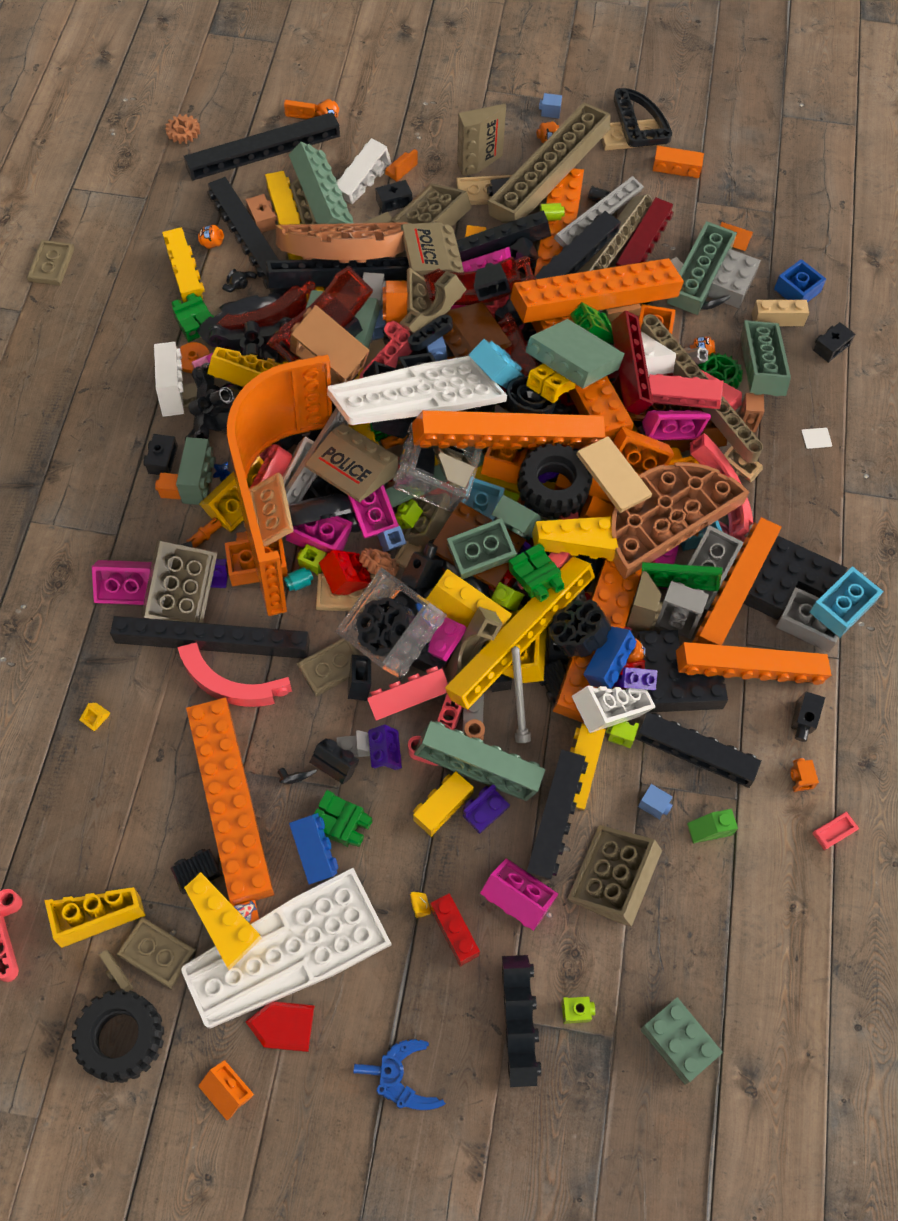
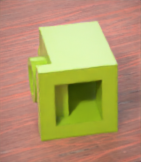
(408, 514)
(308, 555)
(622, 733)
(570, 1013)

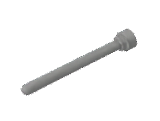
(522, 734)

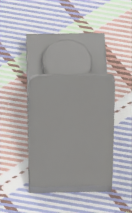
(356, 744)

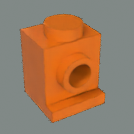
(804, 775)

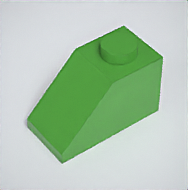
(713, 826)

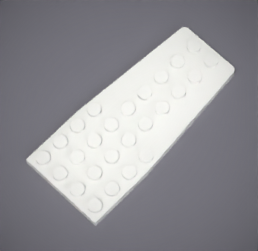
(405, 392)
(299, 947)

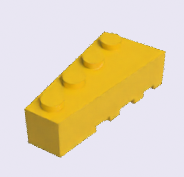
(237, 368)
(577, 536)
(225, 925)

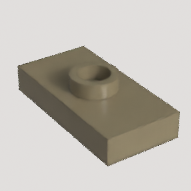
(115, 972)

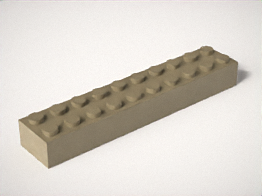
(549, 164)

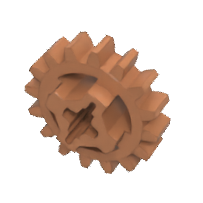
(182, 128)
(376, 559)

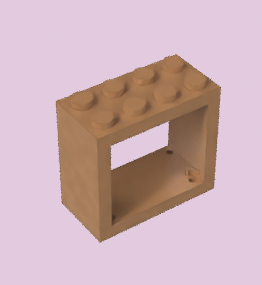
(323, 336)

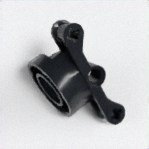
(247, 342)
(525, 400)
(211, 405)

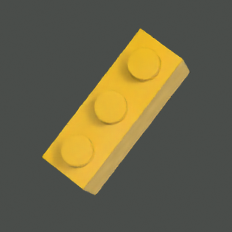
(442, 803)

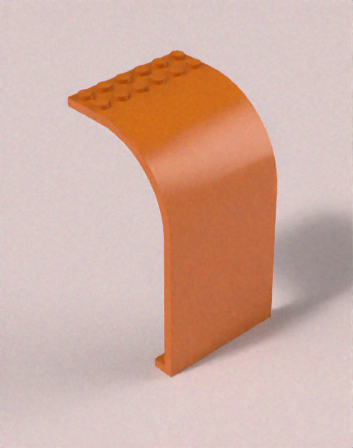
(267, 409)

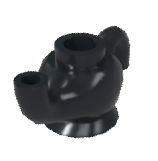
(237, 280)

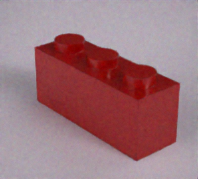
(454, 929)

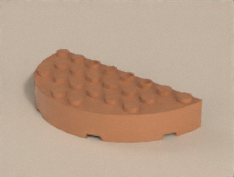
(341, 240)
(682, 503)

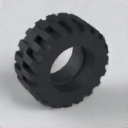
(549, 501)
(90, 1027)

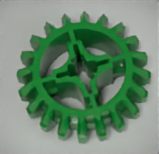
(722, 368)

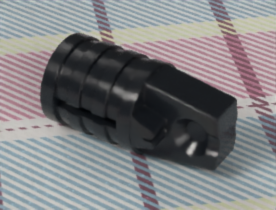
(596, 194)

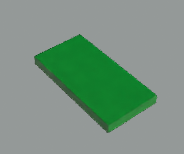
(691, 576)

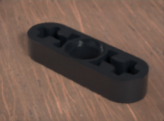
(440, 326)

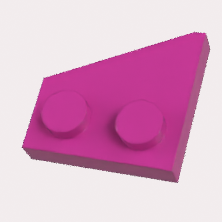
(446, 639)

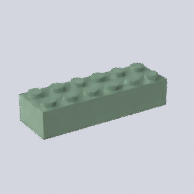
(319, 185)
(702, 266)
(765, 358)
(479, 761)

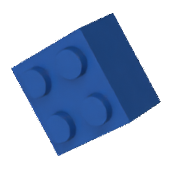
(800, 282)

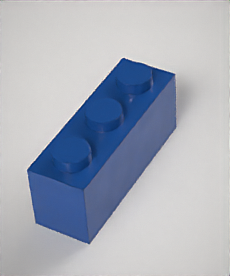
(610, 658)
(314, 848)

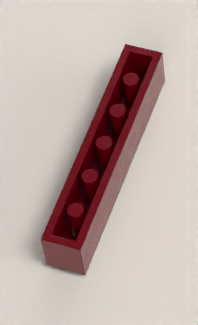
(647, 233)
(633, 368)

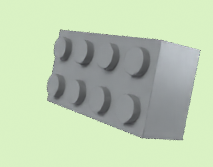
(716, 550)

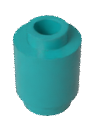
(298, 579)

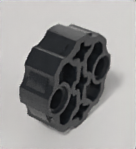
(380, 617)
(580, 628)

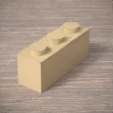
(781, 311)

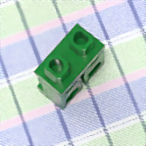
(190, 315)
(593, 322)
(536, 572)
(342, 819)

